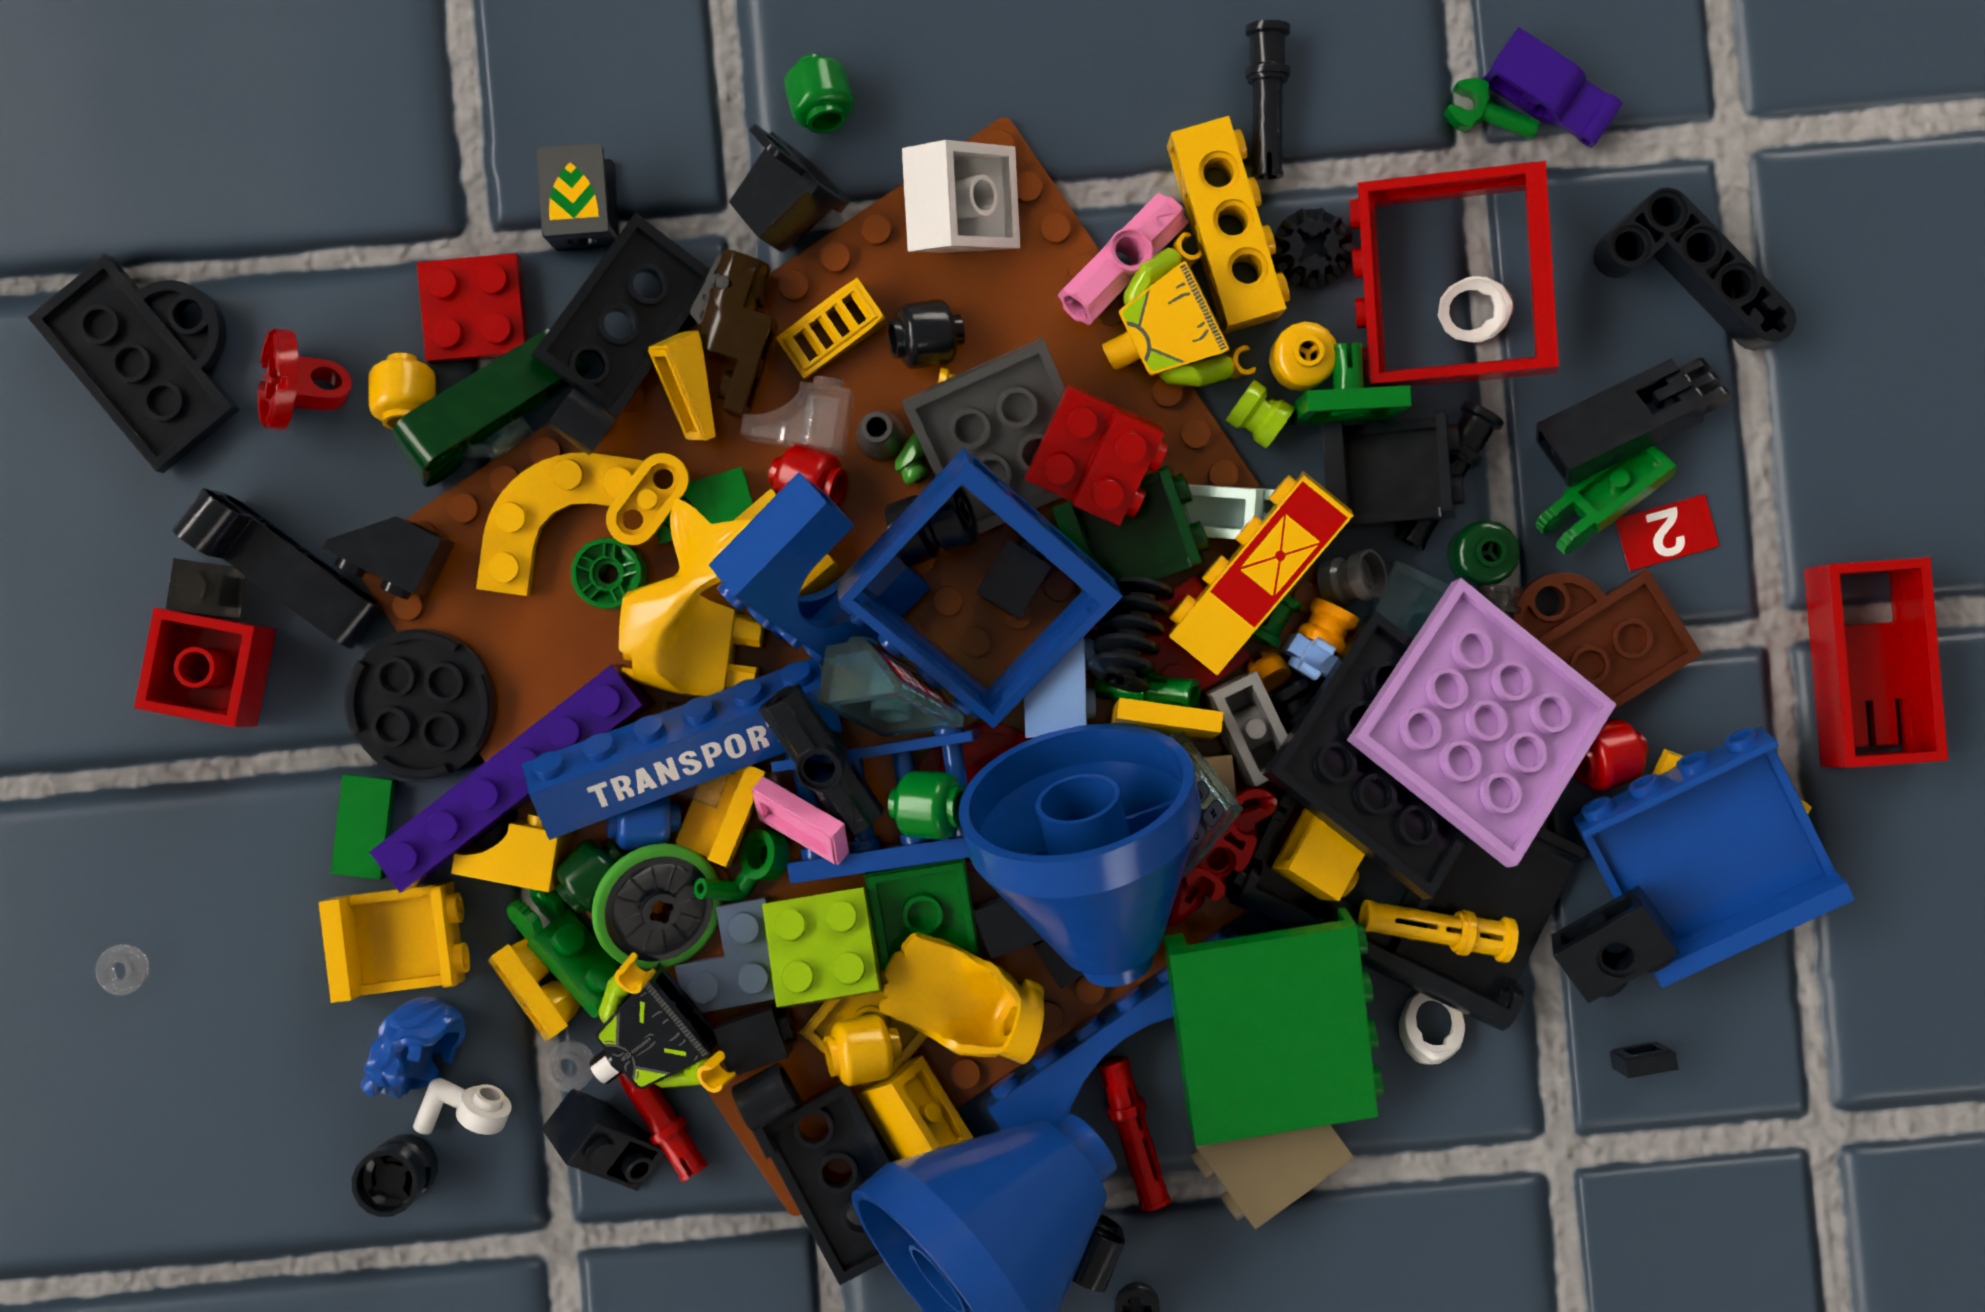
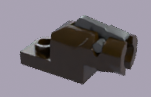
(734, 328)

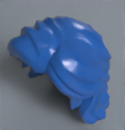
(406, 1046)

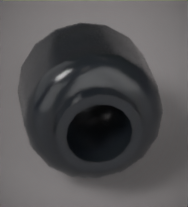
(925, 334)

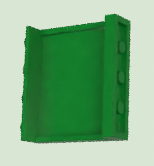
(1274, 1030)

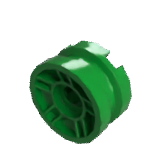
(594, 560)

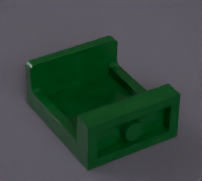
(1149, 545)

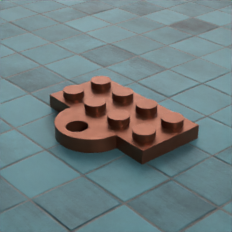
(1613, 638)

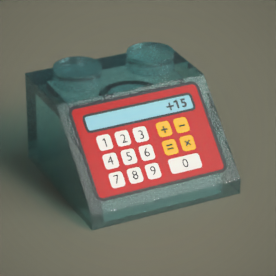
(882, 691)

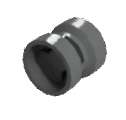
(1358, 577)

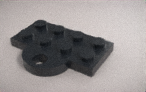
(141, 358)

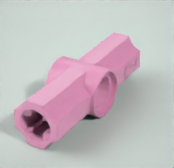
(1106, 275)

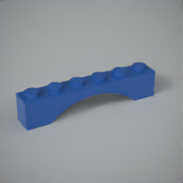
(1058, 1074)

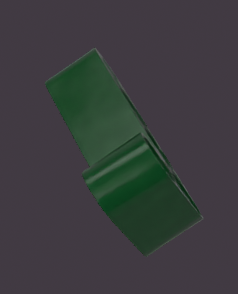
(474, 409)

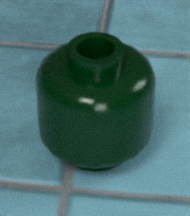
(1466, 553)
(582, 872)

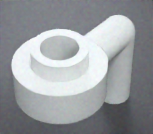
(478, 1108)

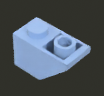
(1062, 695)

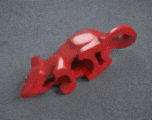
(1228, 854)

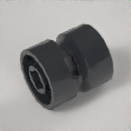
(950, 528)
(394, 1175)

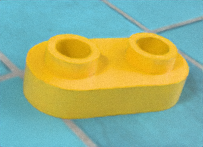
(647, 498)

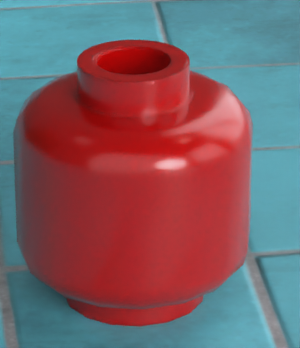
(817, 465)
(1614, 757)

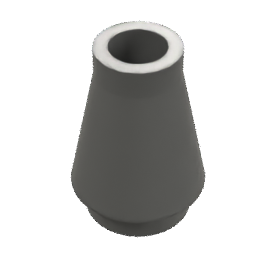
(885, 445)

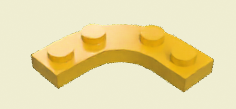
(532, 501)

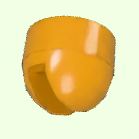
(1271, 669)

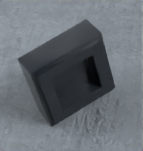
(1643, 1059)

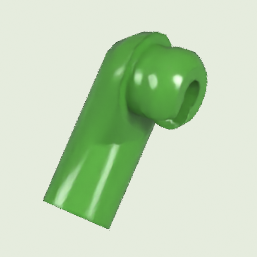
(910, 462)

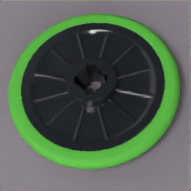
(626, 899)

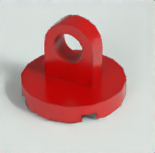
(291, 381)

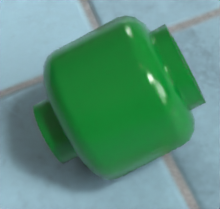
(819, 93)
(926, 805)

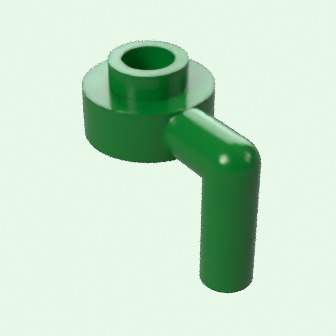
(762, 857)

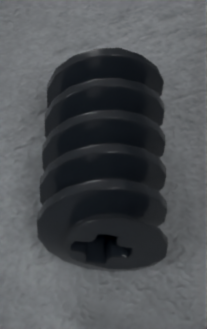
(1126, 634)

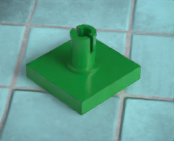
(1349, 398)

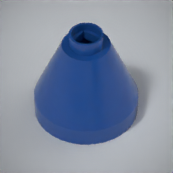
(1087, 840)
(990, 1217)

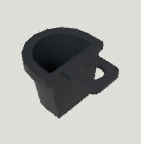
(784, 193)

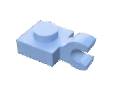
(1309, 657)

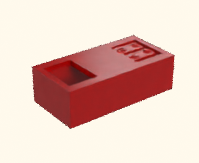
(1876, 666)

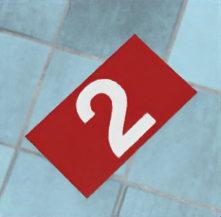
(1667, 532)

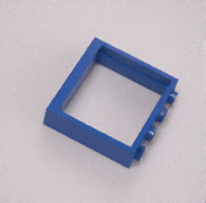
(935, 666)

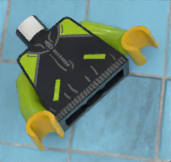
(655, 1033)

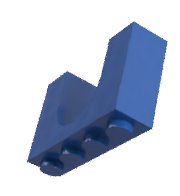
(779, 550)

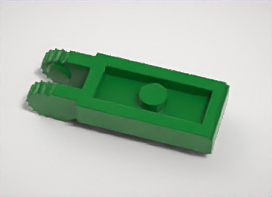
(1606, 496)
(565, 948)

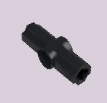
(806, 734)

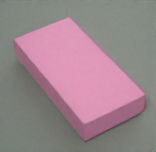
(800, 821)

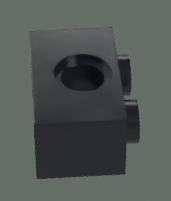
(1624, 920)

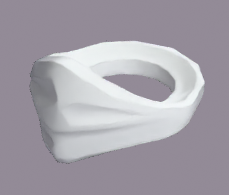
(1502, 309)
(1412, 1037)

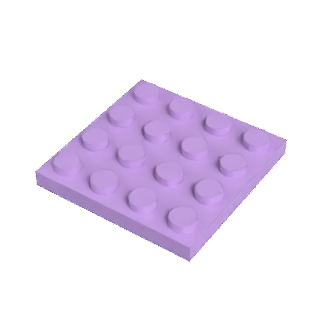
(1482, 723)

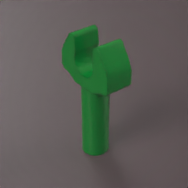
(1487, 111)

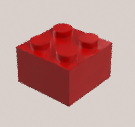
(205, 668)

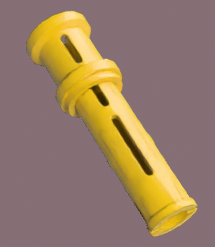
(1462, 934)

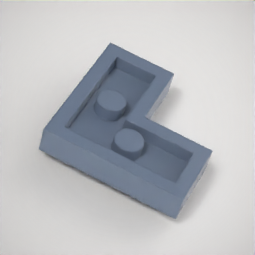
(742, 972)

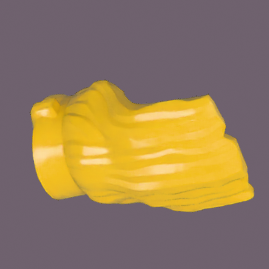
(962, 1000)

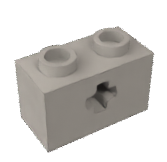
(1249, 725)

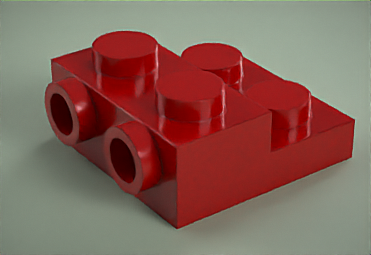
(1097, 455)

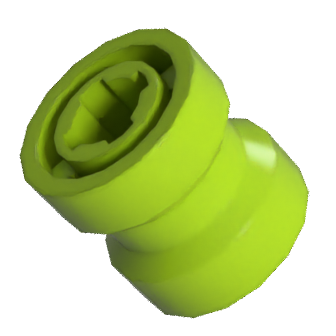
(1259, 415)

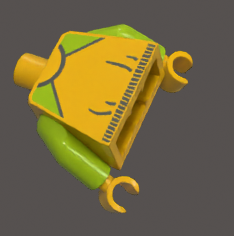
(1173, 324)

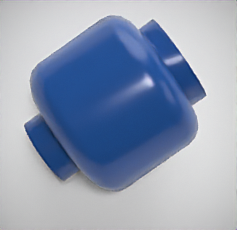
(645, 824)

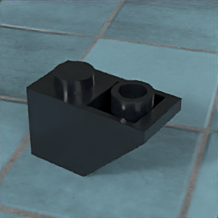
(396, 551)
(601, 1140)

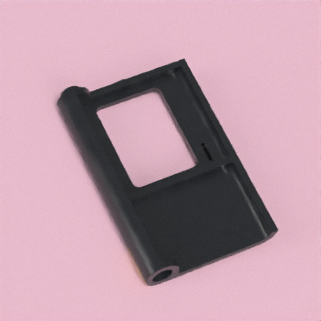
(1475, 883)

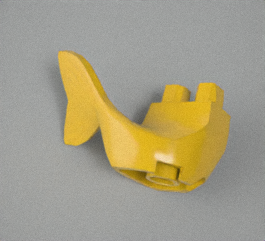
(677, 634)

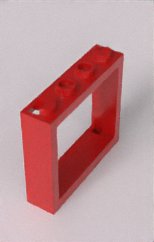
(1449, 185)

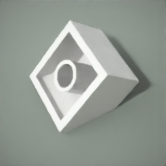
(960, 197)

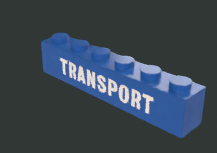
(663, 752)

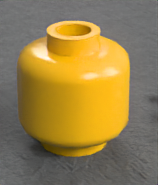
(1308, 340)
(399, 387)
(862, 1049)

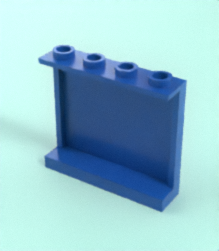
(1716, 851)

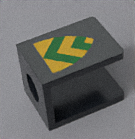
(577, 197)

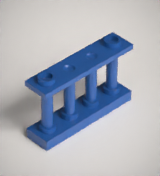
(866, 849)

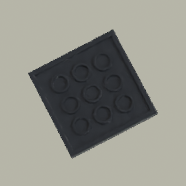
(1349, 788)

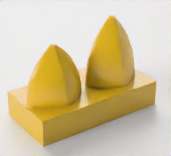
(546, 1006)

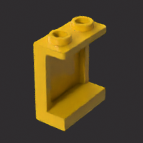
(393, 940)

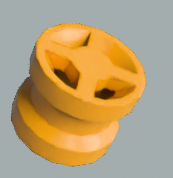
(1329, 624)

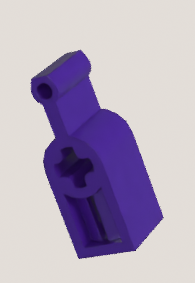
(1551, 88)

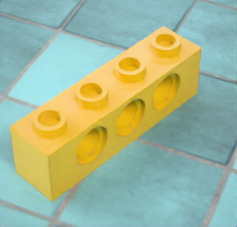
(1221, 147)

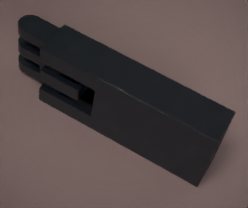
(1621, 425)

